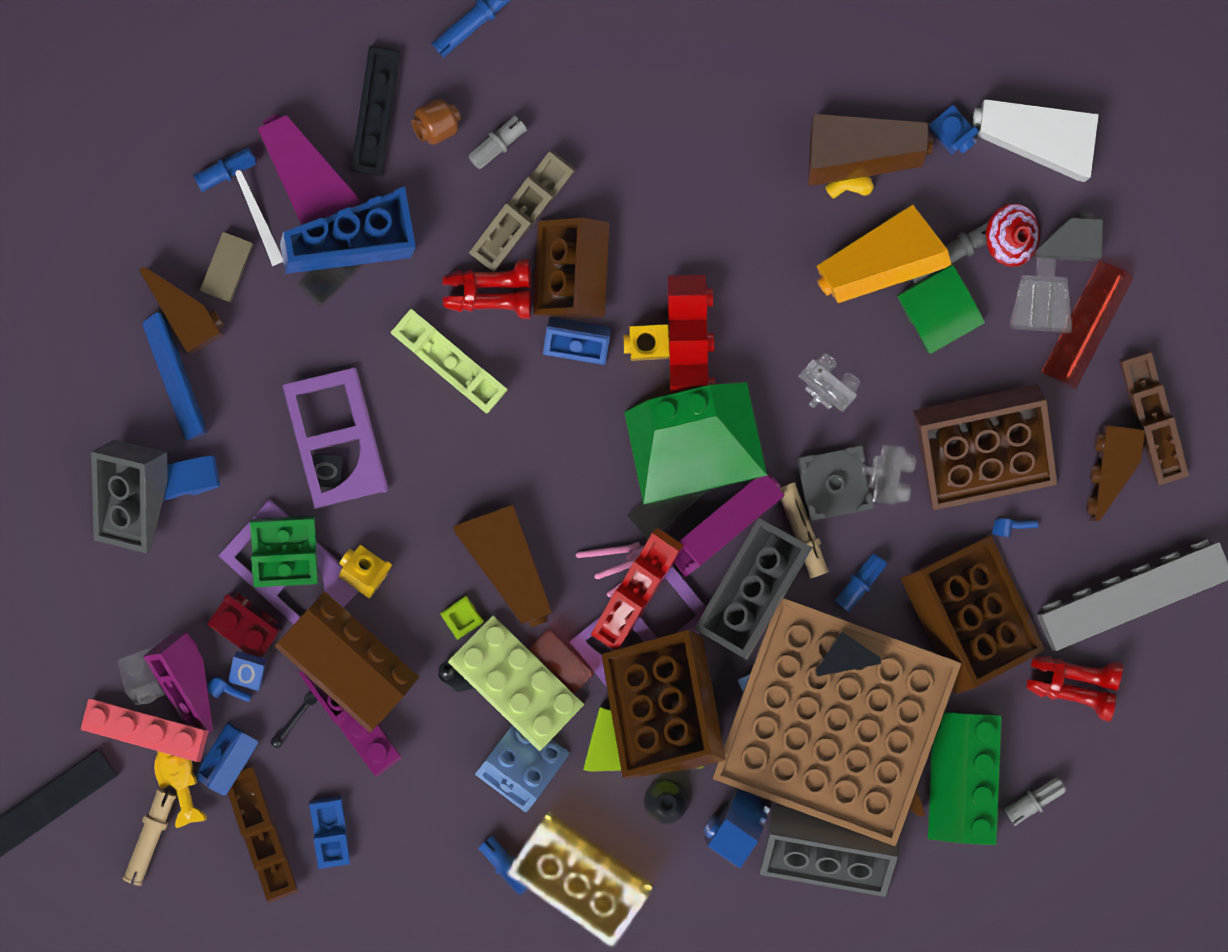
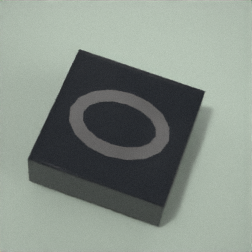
(328, 470)

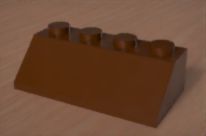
(347, 661)

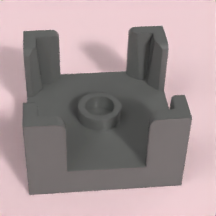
(834, 483)

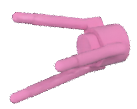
(635, 550)

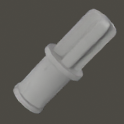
(497, 142)
(1034, 801)

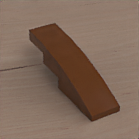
(1153, 416)
(261, 836)

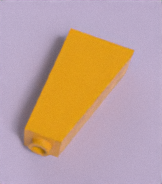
(884, 257)

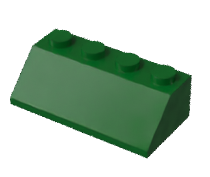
(965, 779)

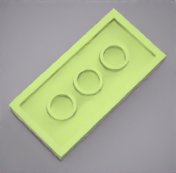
(516, 683)

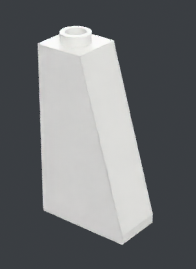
(1045, 135)

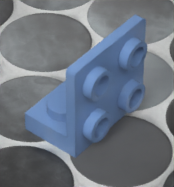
(520, 769)

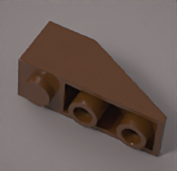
(1117, 460)

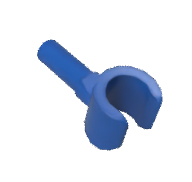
(1003, 527)
(218, 685)

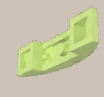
(449, 361)

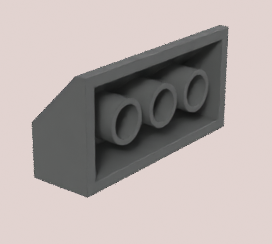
(753, 588)
(825, 854)

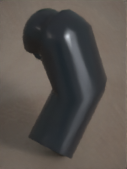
(453, 678)

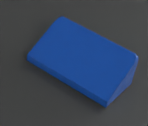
(577, 340)
(226, 759)

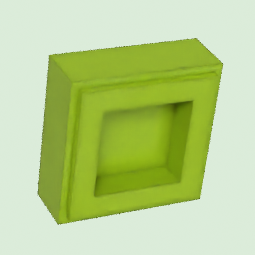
(462, 617)

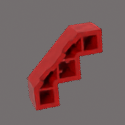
(688, 332)

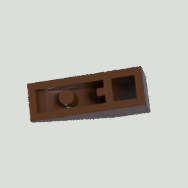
(188, 317)

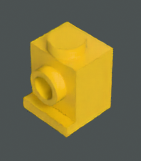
(363, 580)

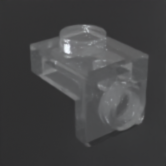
(139, 679)

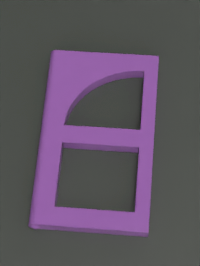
(368, 474)
(327, 564)
(594, 658)

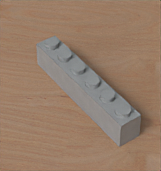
(1135, 595)

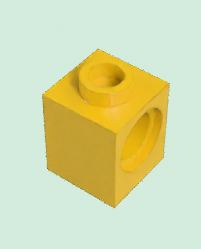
(660, 335)

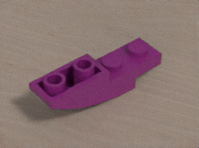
(372, 747)

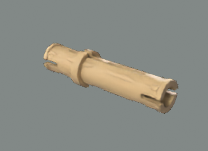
(802, 529)
(149, 837)

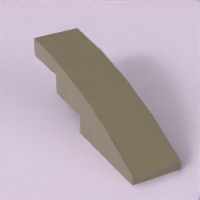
(522, 211)

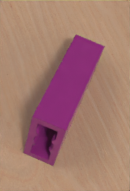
(306, 176)
(727, 523)

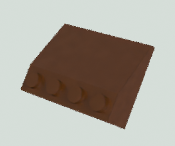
(986, 447)
(973, 613)
(663, 705)

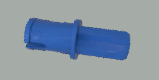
(225, 169)
(861, 582)
(502, 862)

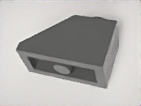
(1075, 240)

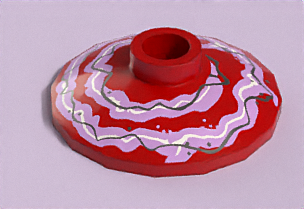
(1003, 235)

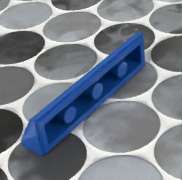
(174, 376)

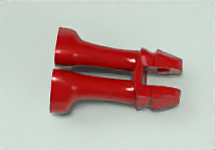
(518, 277)
(1106, 677)

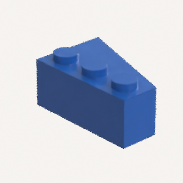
(737, 827)

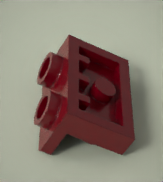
(244, 626)

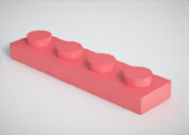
(144, 730)

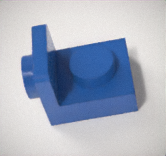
(953, 131)

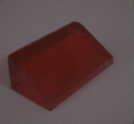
(561, 661)

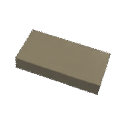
(226, 267)

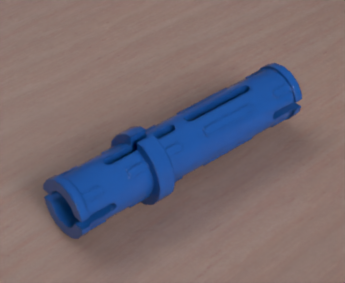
(466, 25)

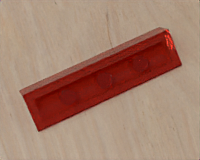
(1089, 324)

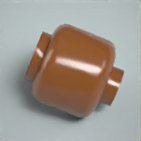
(435, 121)

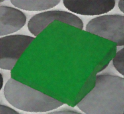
(940, 308)
(284, 551)

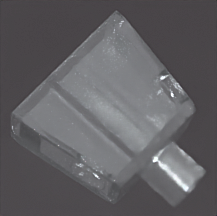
(1042, 301)

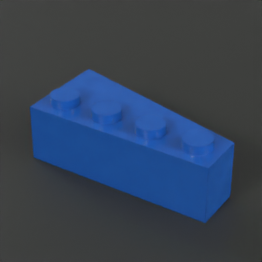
(353, 236)

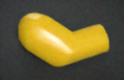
(861, 185)

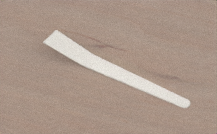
(267, 238)

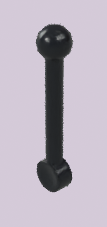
(277, 741)

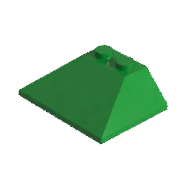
(695, 441)

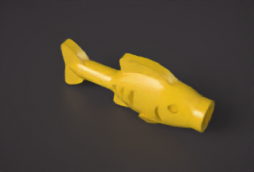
(179, 774)

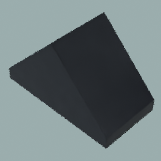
(845, 655)

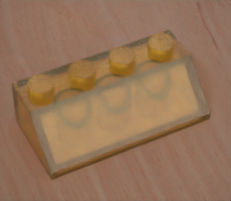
(580, 879)

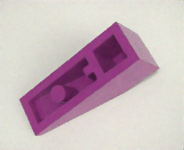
(182, 678)

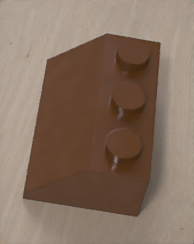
(571, 268)

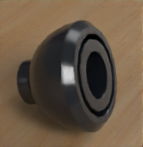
(666, 801)

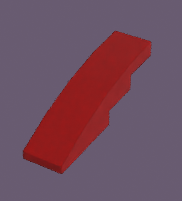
(637, 589)

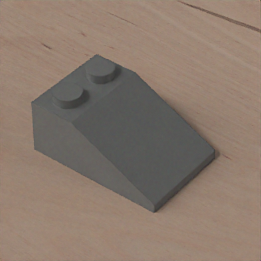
(127, 493)

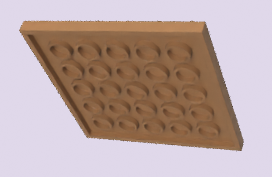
(842, 740)

